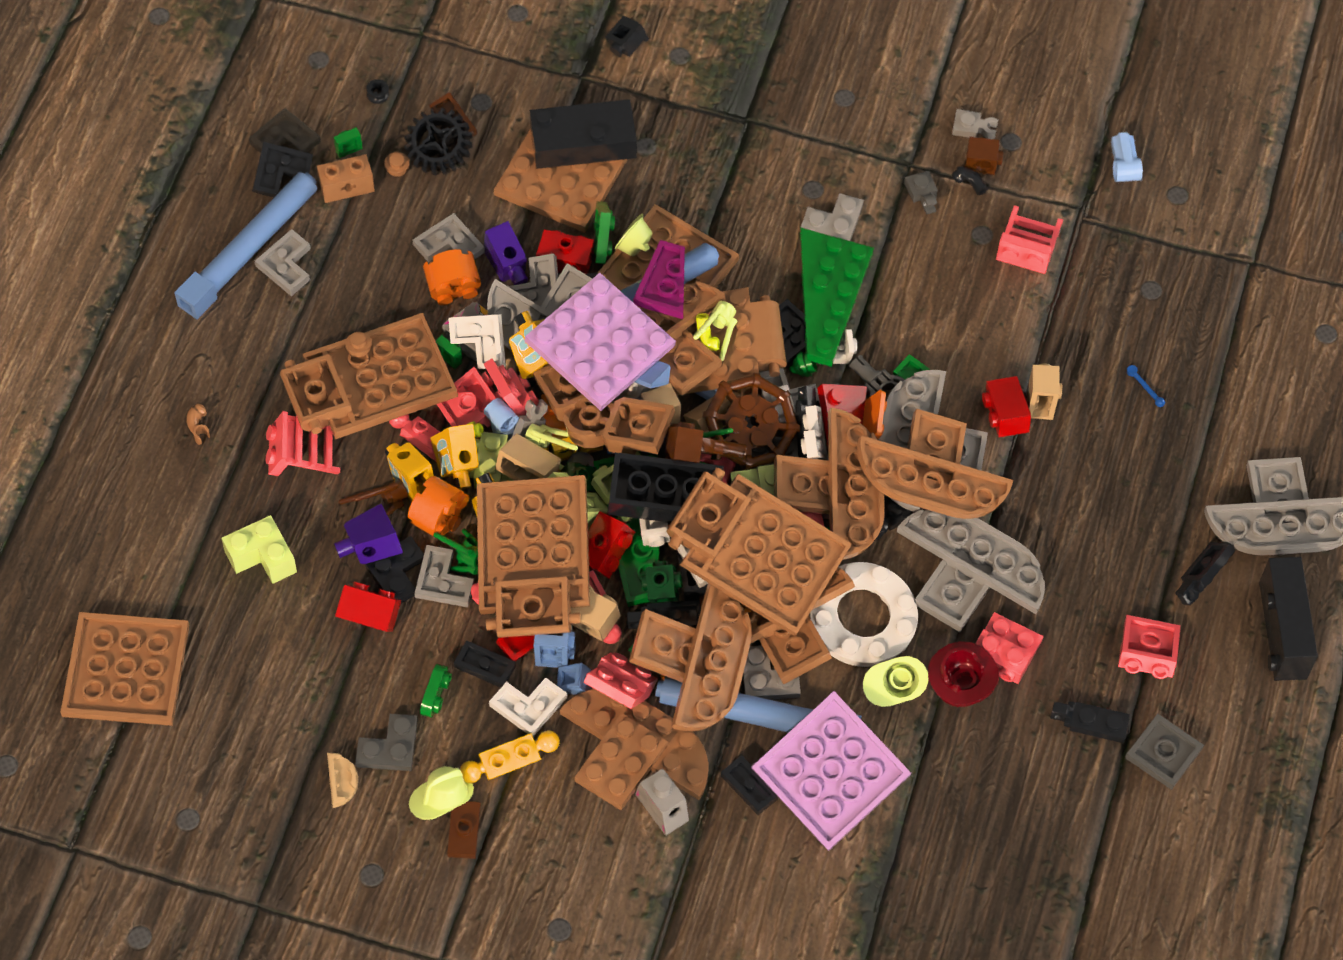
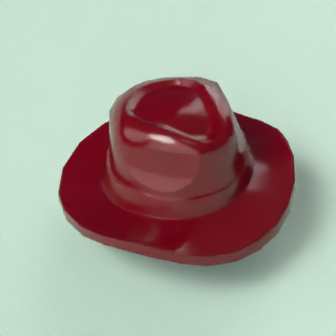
(963, 673)

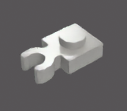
(970, 124)
(533, 415)

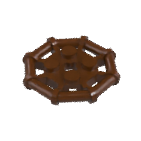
(765, 416)

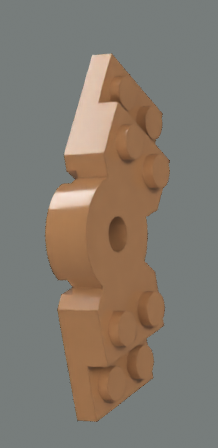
(621, 426)

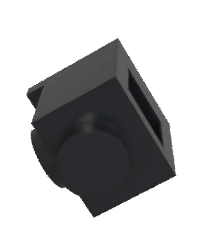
(626, 37)

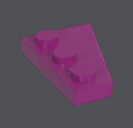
(663, 281)

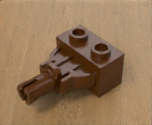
(687, 444)

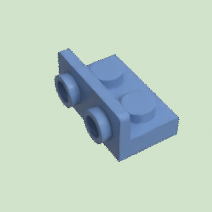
(554, 650)

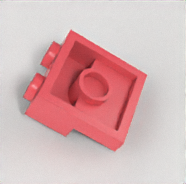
(511, 387)
(473, 396)
(1010, 646)
(1149, 647)
(621, 680)

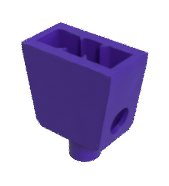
(505, 253)
(369, 537)

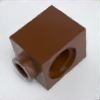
(983, 155)

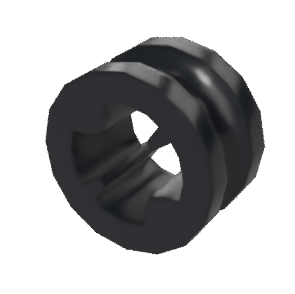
(374, 97)

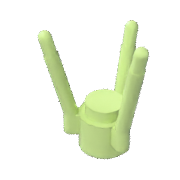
(720, 316)
(542, 437)

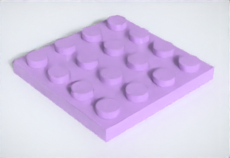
(600, 341)
(831, 770)

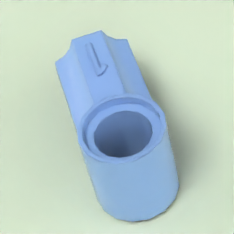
(1125, 164)
(501, 417)

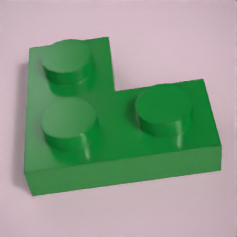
(603, 224)

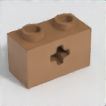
(345, 178)

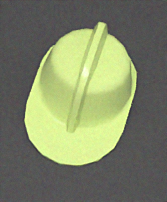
(635, 237)
(895, 681)
(440, 793)

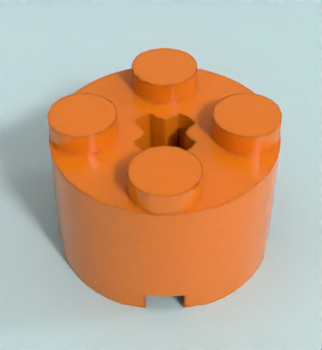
(452, 276)
(437, 507)

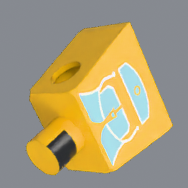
(525, 357)
(456, 453)
(407, 463)

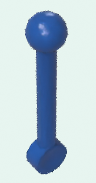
(1132, 371)

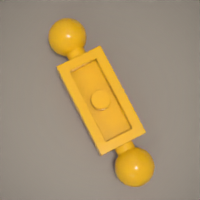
(509, 756)

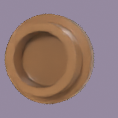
(397, 164)
(358, 344)

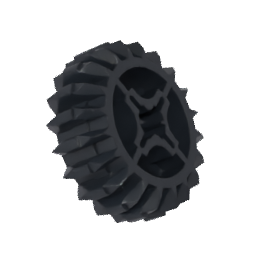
(447, 136)

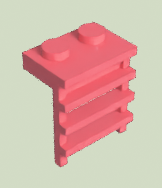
(1027, 248)
(286, 447)

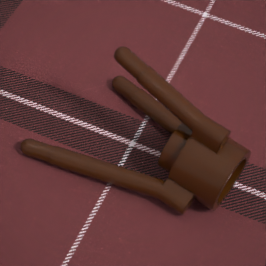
(391, 493)

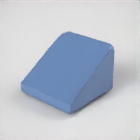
(655, 376)
(572, 678)

